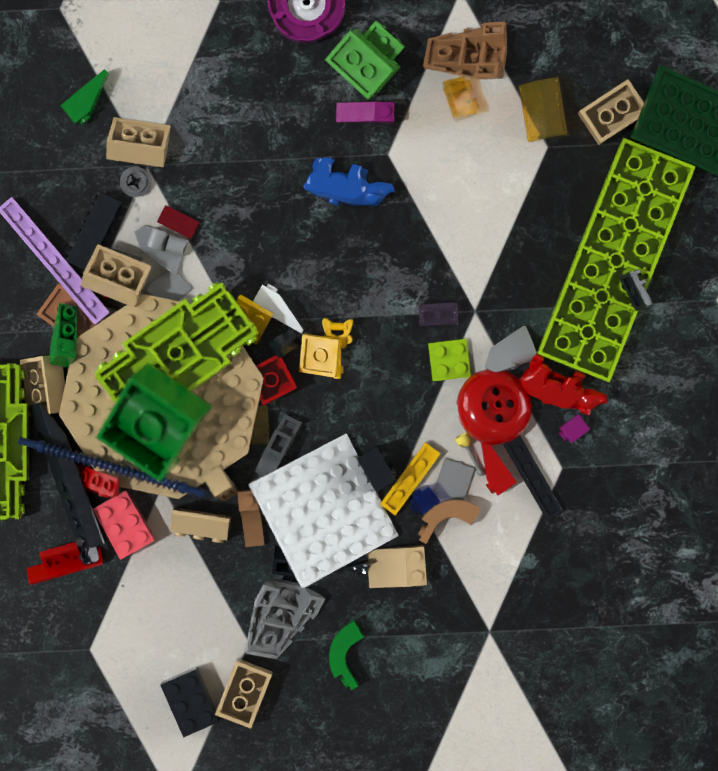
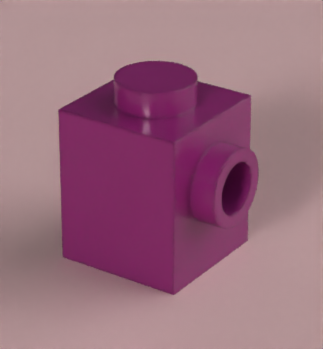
(573, 429)

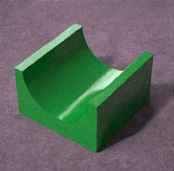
(152, 421)

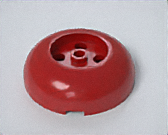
(482, 423)

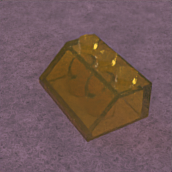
(543, 110)

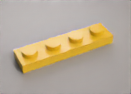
(410, 478)

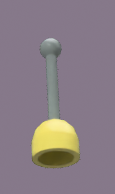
(464, 441)

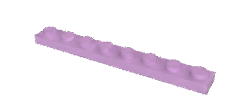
(53, 261)

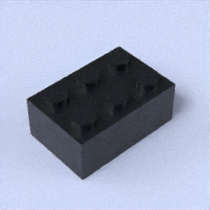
(190, 702)

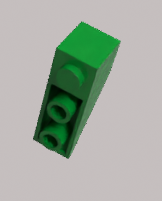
(64, 336)

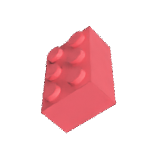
(124, 524)

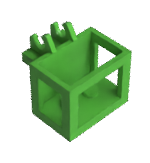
(367, 58)

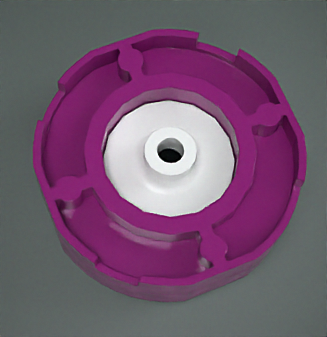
(306, 23)

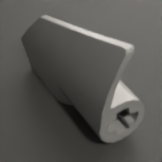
(161, 247)
(511, 352)

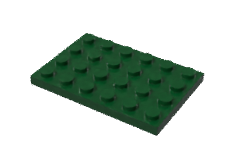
(680, 120)

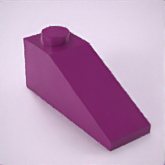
(365, 112)

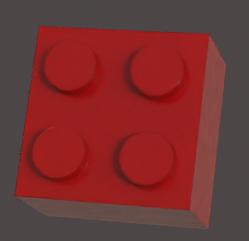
(276, 379)

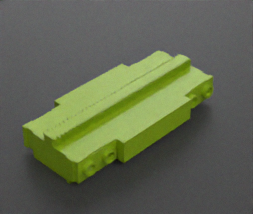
(184, 343)
(13, 456)

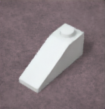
(274, 303)

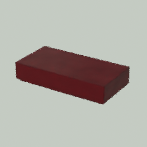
(178, 222)

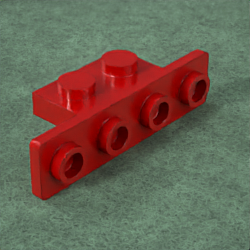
(99, 482)
(59, 562)

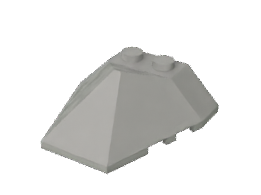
(278, 615)

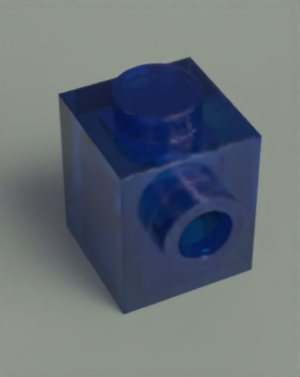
(423, 500)

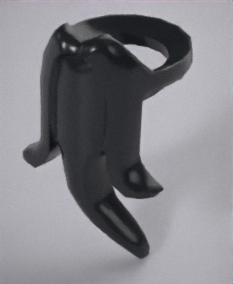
(359, 565)

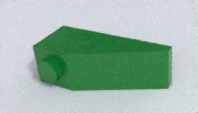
(84, 100)

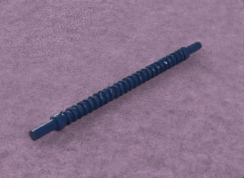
(41, 447)

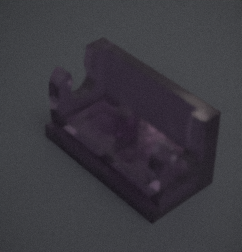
(438, 314)

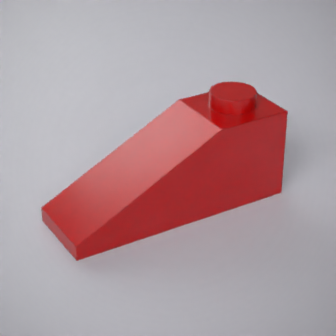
(496, 473)

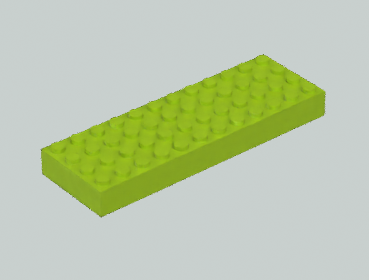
(621, 237)

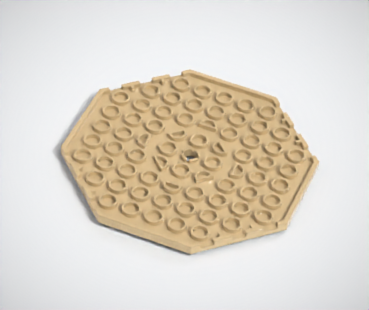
(217, 440)

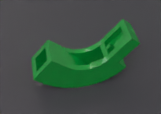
(343, 640)

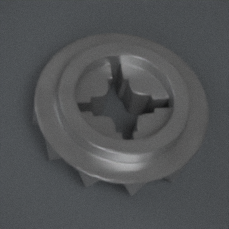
(126, 179)

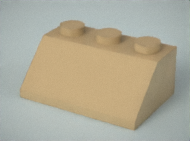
(138, 142)
(115, 275)
(43, 383)
(200, 524)

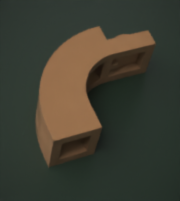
(446, 509)

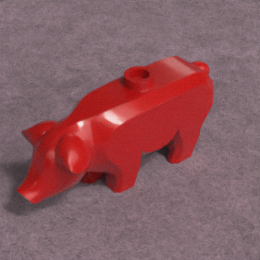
(559, 390)

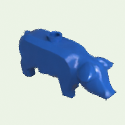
(345, 188)

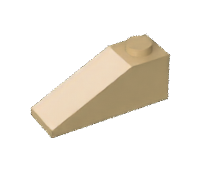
(220, 484)

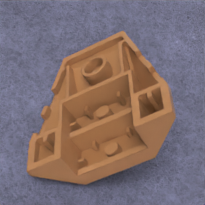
(470, 54)

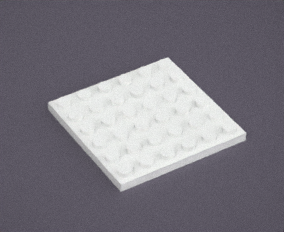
(323, 510)

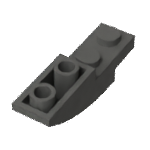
(277, 447)

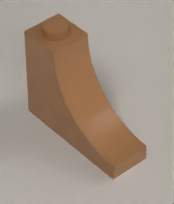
(251, 518)

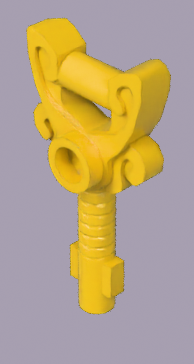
(345, 338)

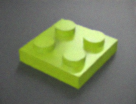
(449, 360)

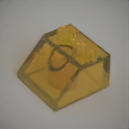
(459, 98)

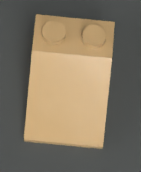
(397, 567)

